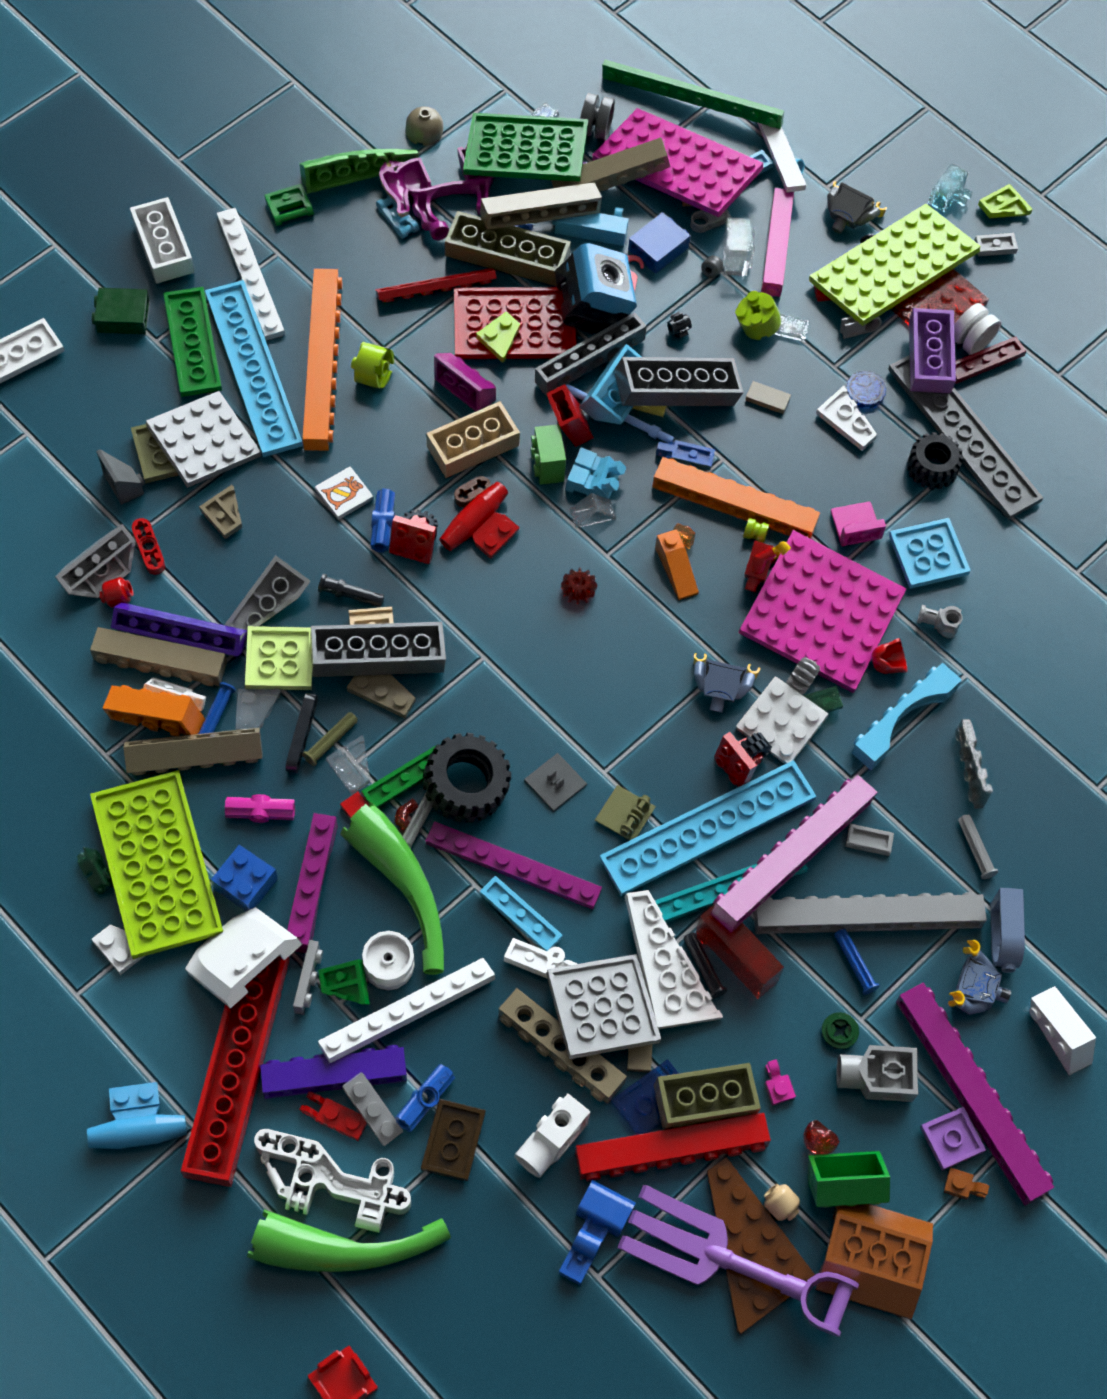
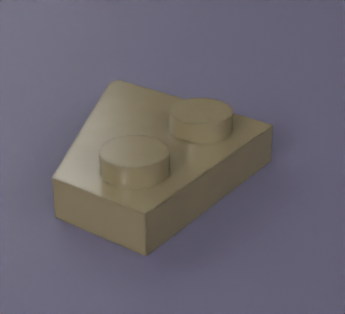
(223, 512)

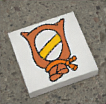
(344, 493)

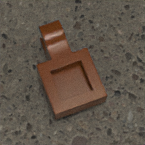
(960, 1185)

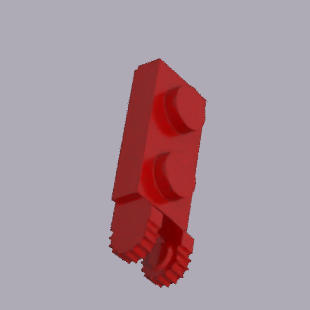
(336, 1116)

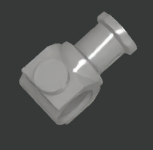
(941, 618)

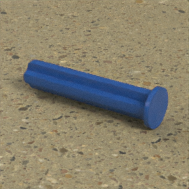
(217, 708)
(856, 962)

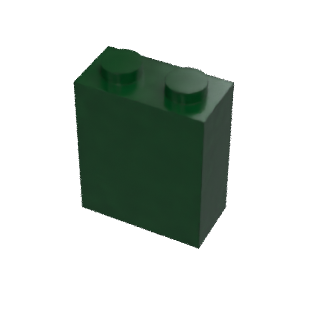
(121, 310)

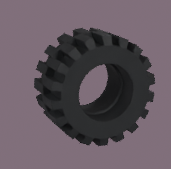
(940, 448)

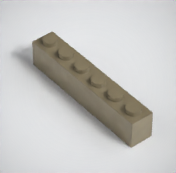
(622, 166)
(540, 205)
(158, 656)
(193, 750)

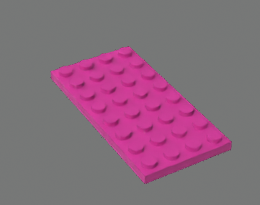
(700, 168)

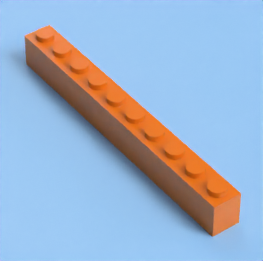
(321, 360)

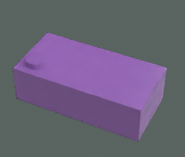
(932, 350)

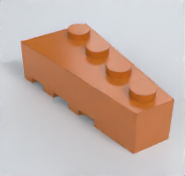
(154, 710)

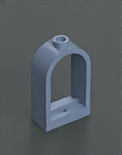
(1007, 929)

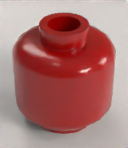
(116, 592)

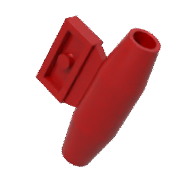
(482, 523)

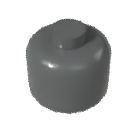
(712, 266)

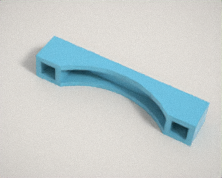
(936, 688)

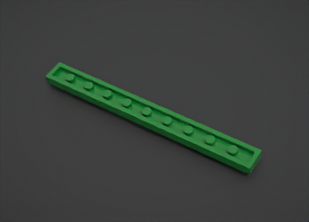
(692, 94)

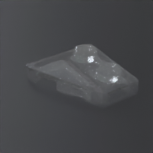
(351, 765)

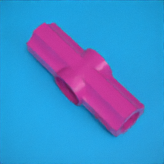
(260, 808)

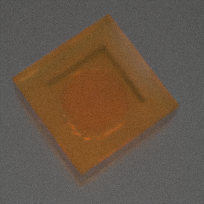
(686, 533)

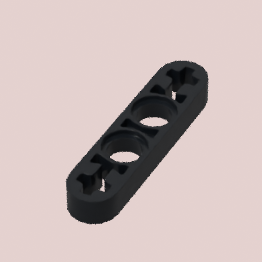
(301, 732)

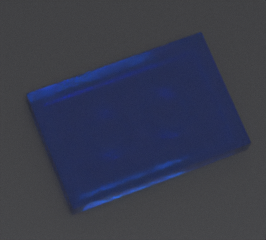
(639, 1103)

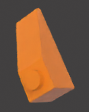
(676, 564)

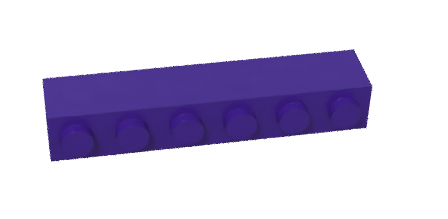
(179, 629)
(319, 1075)

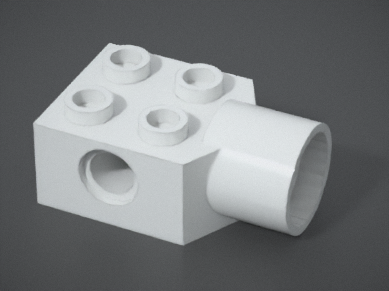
(550, 1140)

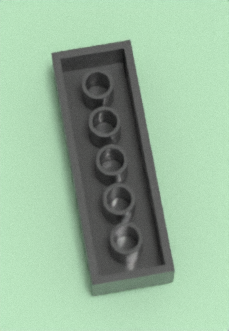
(678, 381)
(377, 649)

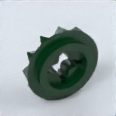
(840, 1020)

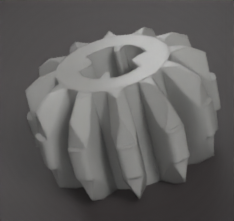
(803, 675)

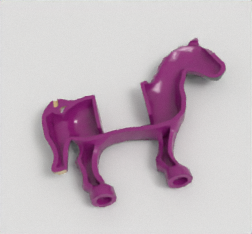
(413, 182)

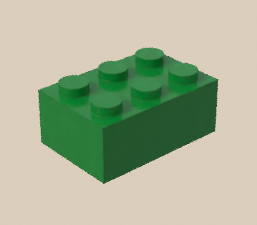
(848, 1179)

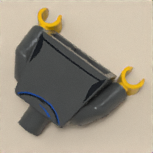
(851, 207)

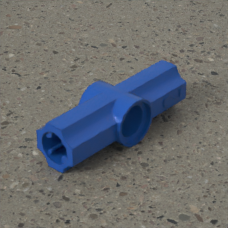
(382, 520)
(416, 1108)

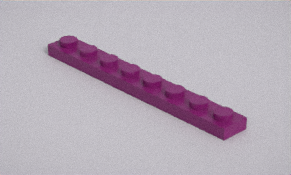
(513, 865)

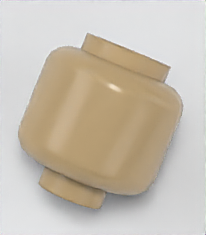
(781, 1202)

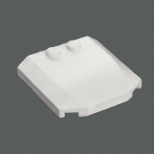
(239, 954)

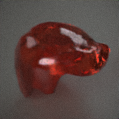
(819, 1138)

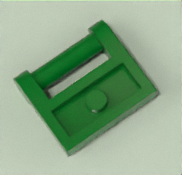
(287, 199)

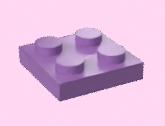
(952, 1138)

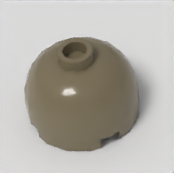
(424, 126)

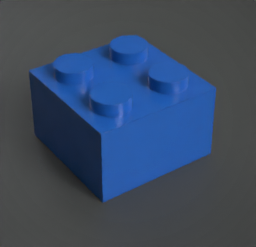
(244, 879)

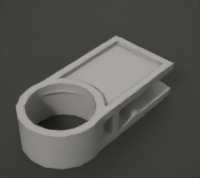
(712, 221)
(851, 327)

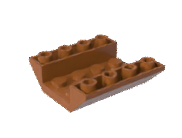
(881, 1253)

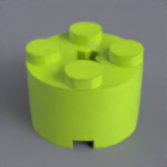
(758, 315)
(372, 365)

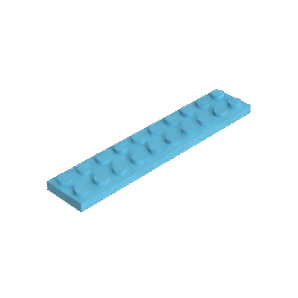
(253, 369)
(707, 827)

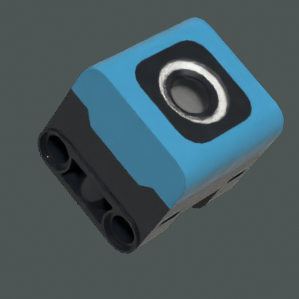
(595, 288)

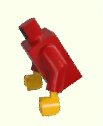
(759, 563)

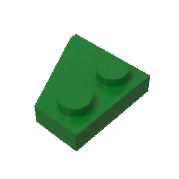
(345, 981)

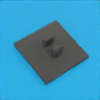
(555, 782)

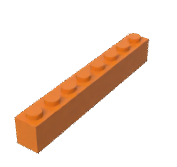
(734, 498)

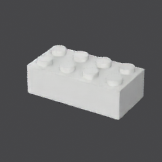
(162, 240)

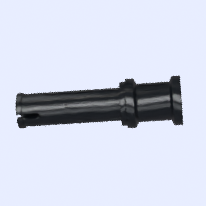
(340, 588)

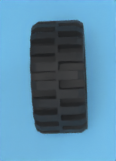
(478, 753)

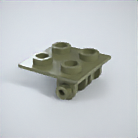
(625, 813)

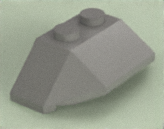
(99, 563)

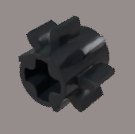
(679, 324)

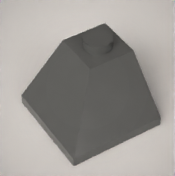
(120, 477)

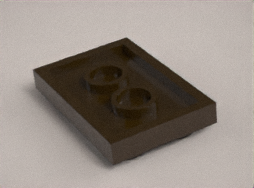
(453, 1140)

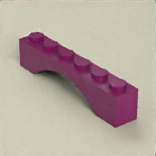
(311, 878)

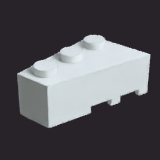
(1063, 1029)

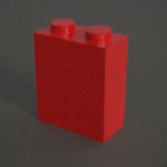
(570, 415)

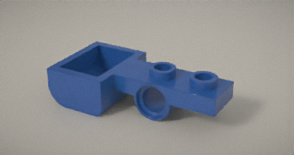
(604, 1213)

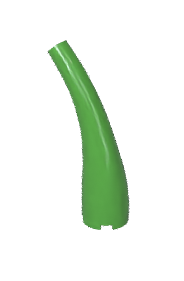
(388, 851)
(306, 1248)

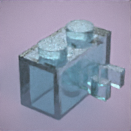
(950, 188)

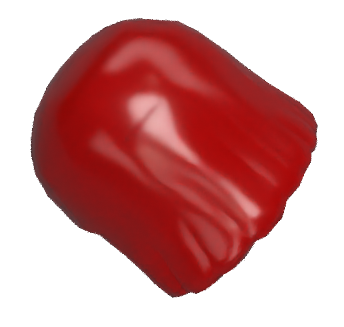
(894, 655)

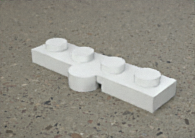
(534, 958)

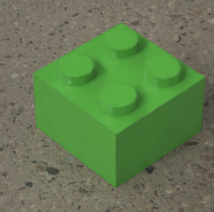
(548, 454)

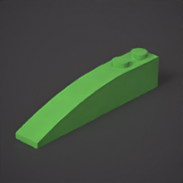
(349, 167)

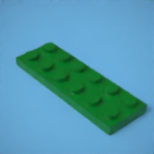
(192, 341)

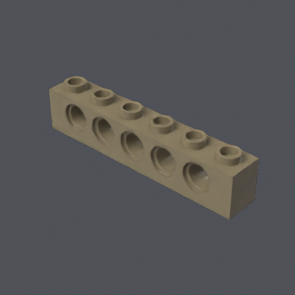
(519, 1004)

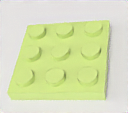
(278, 658)

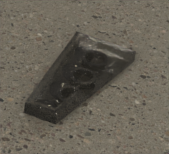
(978, 790)

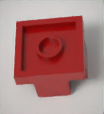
(342, 1377)

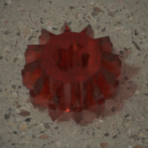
(579, 585)

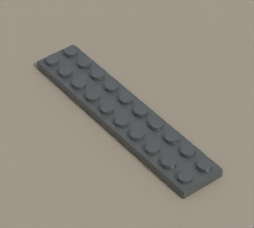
(980, 449)

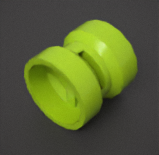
(756, 530)

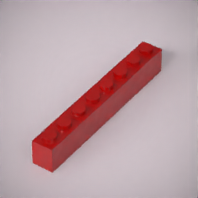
(672, 1146)

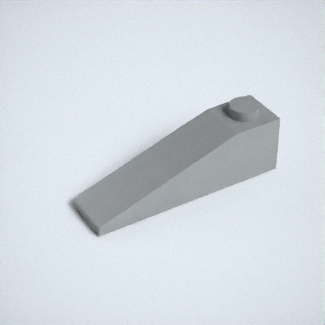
(270, 594)

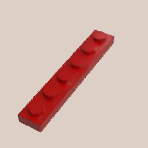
(444, 283)

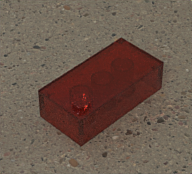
(741, 953)

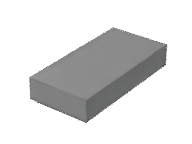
(869, 839)

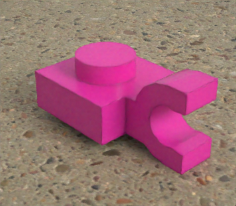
(778, 1087)

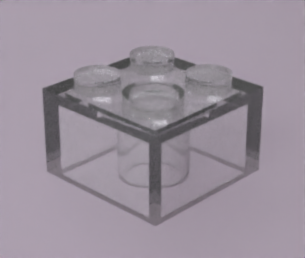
(738, 247)

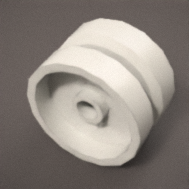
(976, 329)
(384, 947)

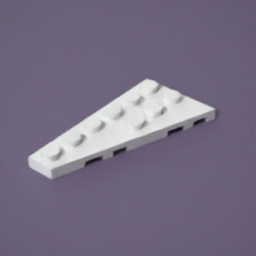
(666, 969)

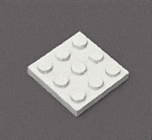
(783, 719)

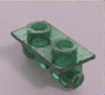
(90, 862)

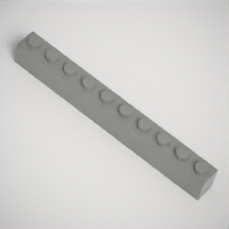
(870, 913)

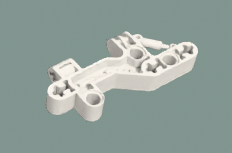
(368, 1193)

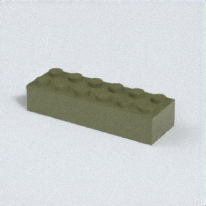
(506, 248)

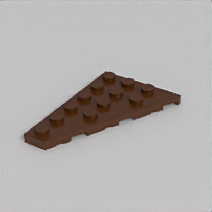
(756, 1238)

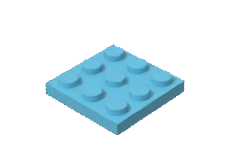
(929, 553)

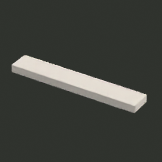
(783, 158)

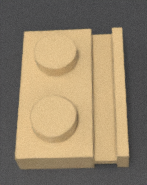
(371, 616)

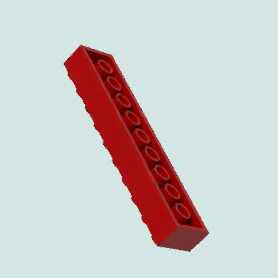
(233, 1079)

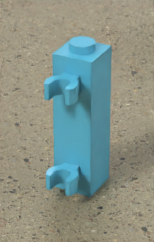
(595, 227)

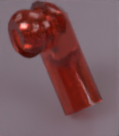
(403, 812)

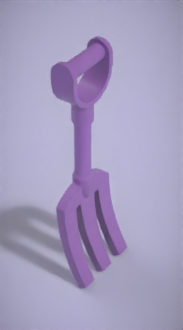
(715, 1255)

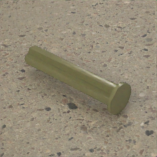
(330, 738)

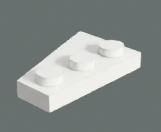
(844, 417)

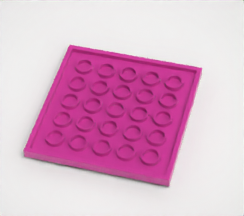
(823, 610)

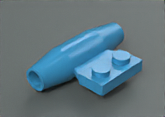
(136, 1120)

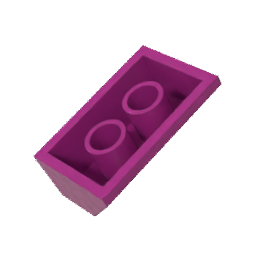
(463, 381)

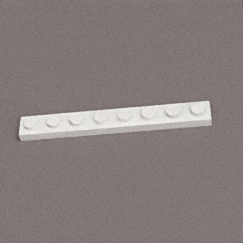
(250, 273)
(406, 1010)

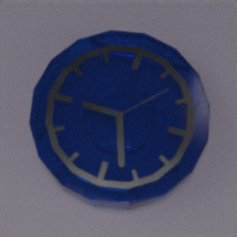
(866, 389)

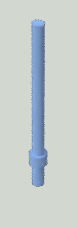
(653, 431)

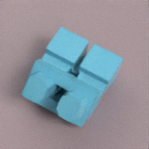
(594, 474)

